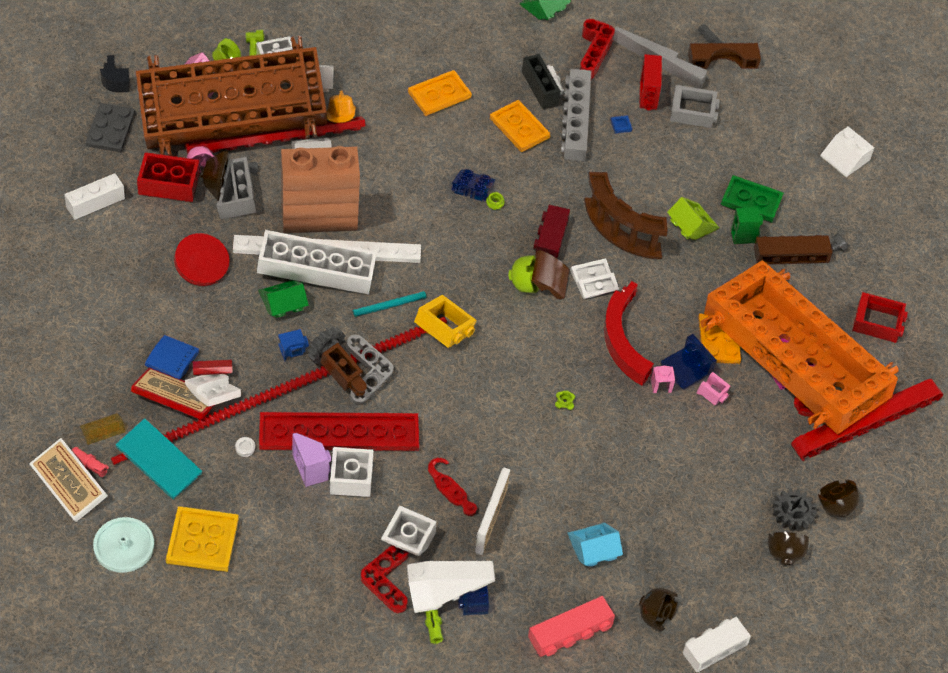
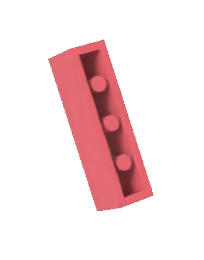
(571, 626)

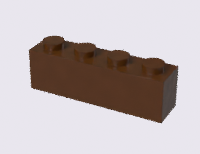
(793, 249)

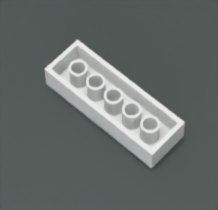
(316, 262)

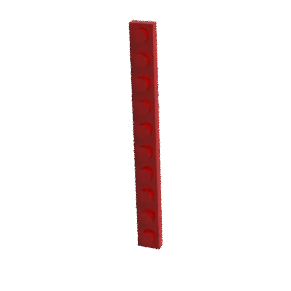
(268, 138)

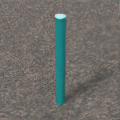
(388, 304)

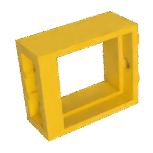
(428, 320)

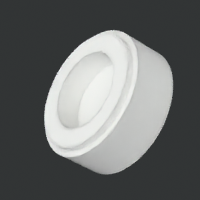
(245, 446)

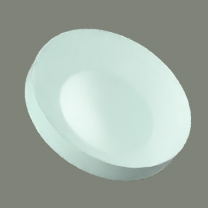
(123, 544)

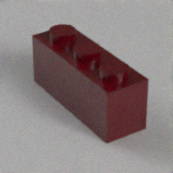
(552, 230)

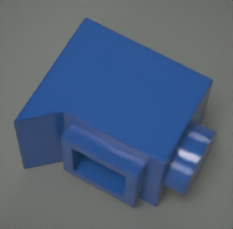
(292, 344)

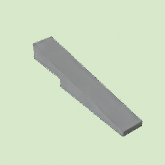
(671, 63)

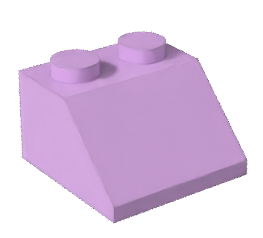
(310, 459)

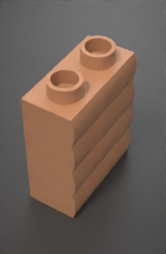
(320, 189)

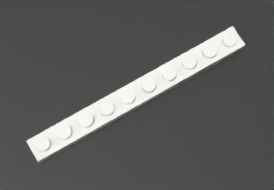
(385, 251)

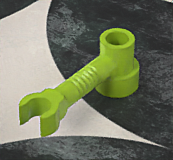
(253, 38)

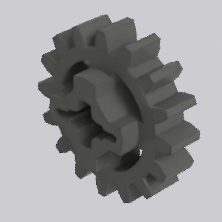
(324, 342)
(799, 516)

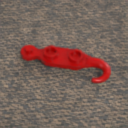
(450, 488)

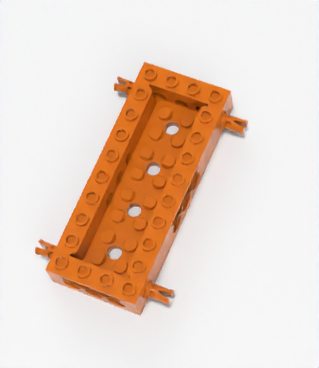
(810, 338)

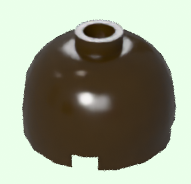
(839, 498)
(787, 547)
(658, 603)

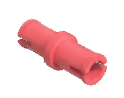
(90, 462)

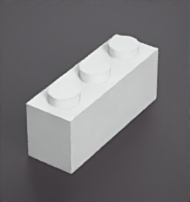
(94, 196)
(716, 644)

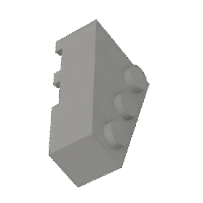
(237, 190)

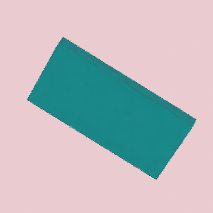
(158, 459)

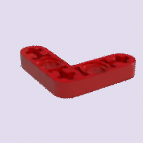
(380, 573)

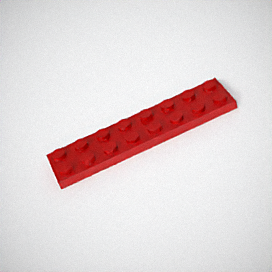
(341, 430)

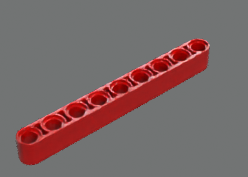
(900, 403)

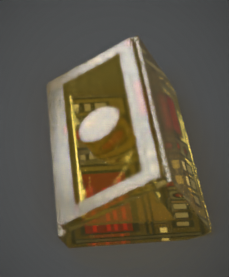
(102, 428)

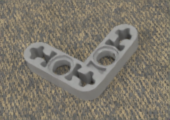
(375, 373)

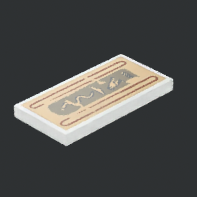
(68, 480)
(492, 511)

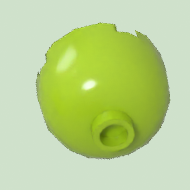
(522, 274)

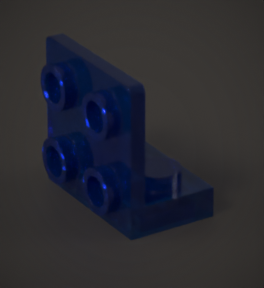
(690, 363)

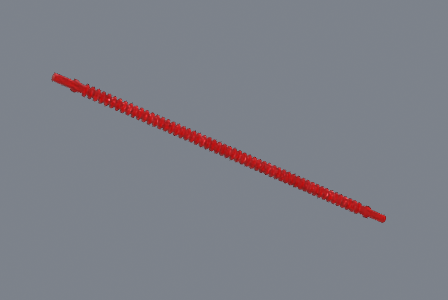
(283, 388)

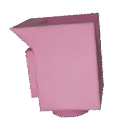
(662, 374)
(714, 389)

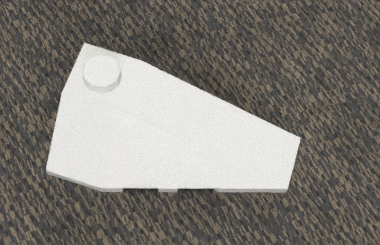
(441, 581)

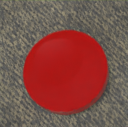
(201, 259)

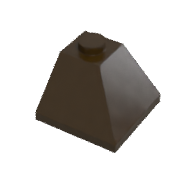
(214, 173)

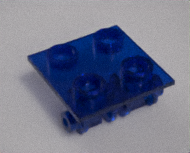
(471, 181)

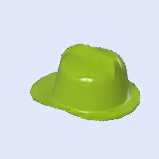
(225, 50)

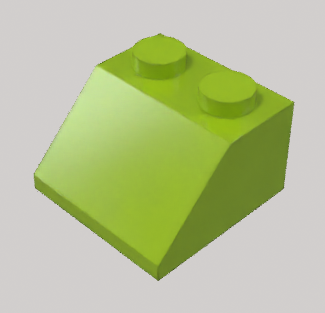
(691, 219)

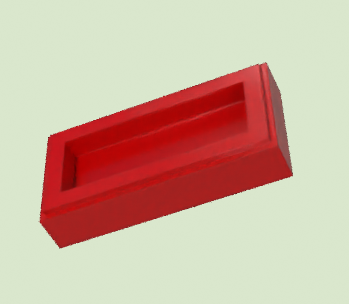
(212, 367)

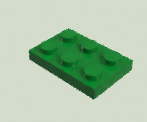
(745, 194)

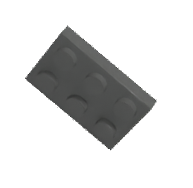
(110, 127)

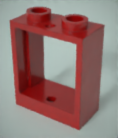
(650, 82)
(881, 305)

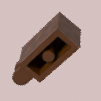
(344, 369)

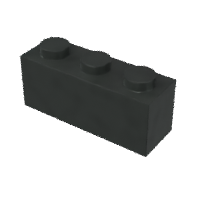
(541, 81)

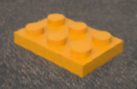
(439, 92)
(520, 126)
(719, 343)

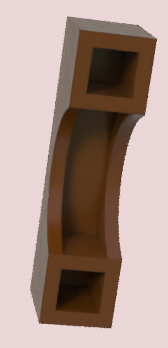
(744, 54)

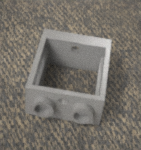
(694, 117)

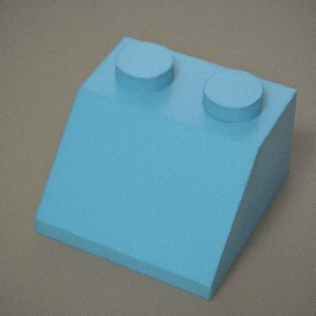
(596, 544)

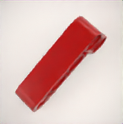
(602, 38)

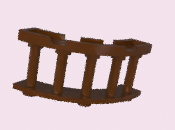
(604, 202)

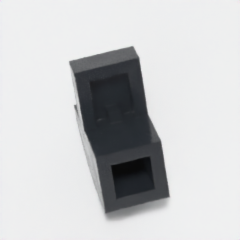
(115, 78)

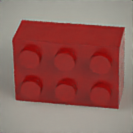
(168, 177)

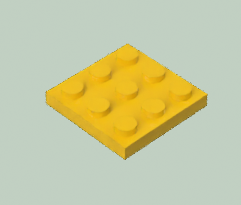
(202, 539)

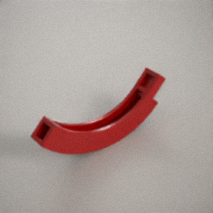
(620, 349)

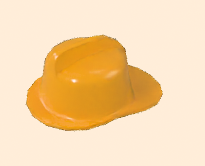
(340, 108)

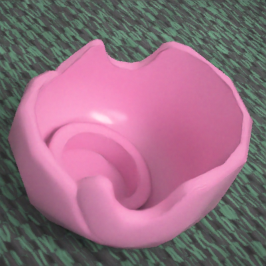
(200, 153)

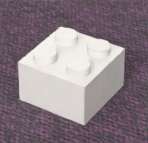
(351, 472)

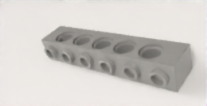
(577, 114)

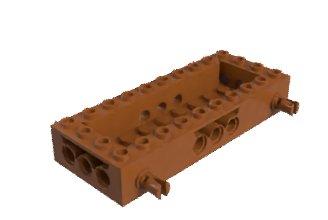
(233, 110)

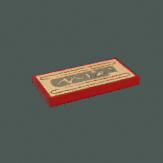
(170, 393)

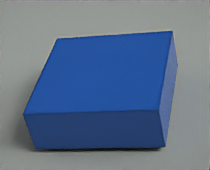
(621, 124)

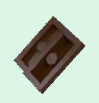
(550, 274)

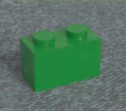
(746, 225)

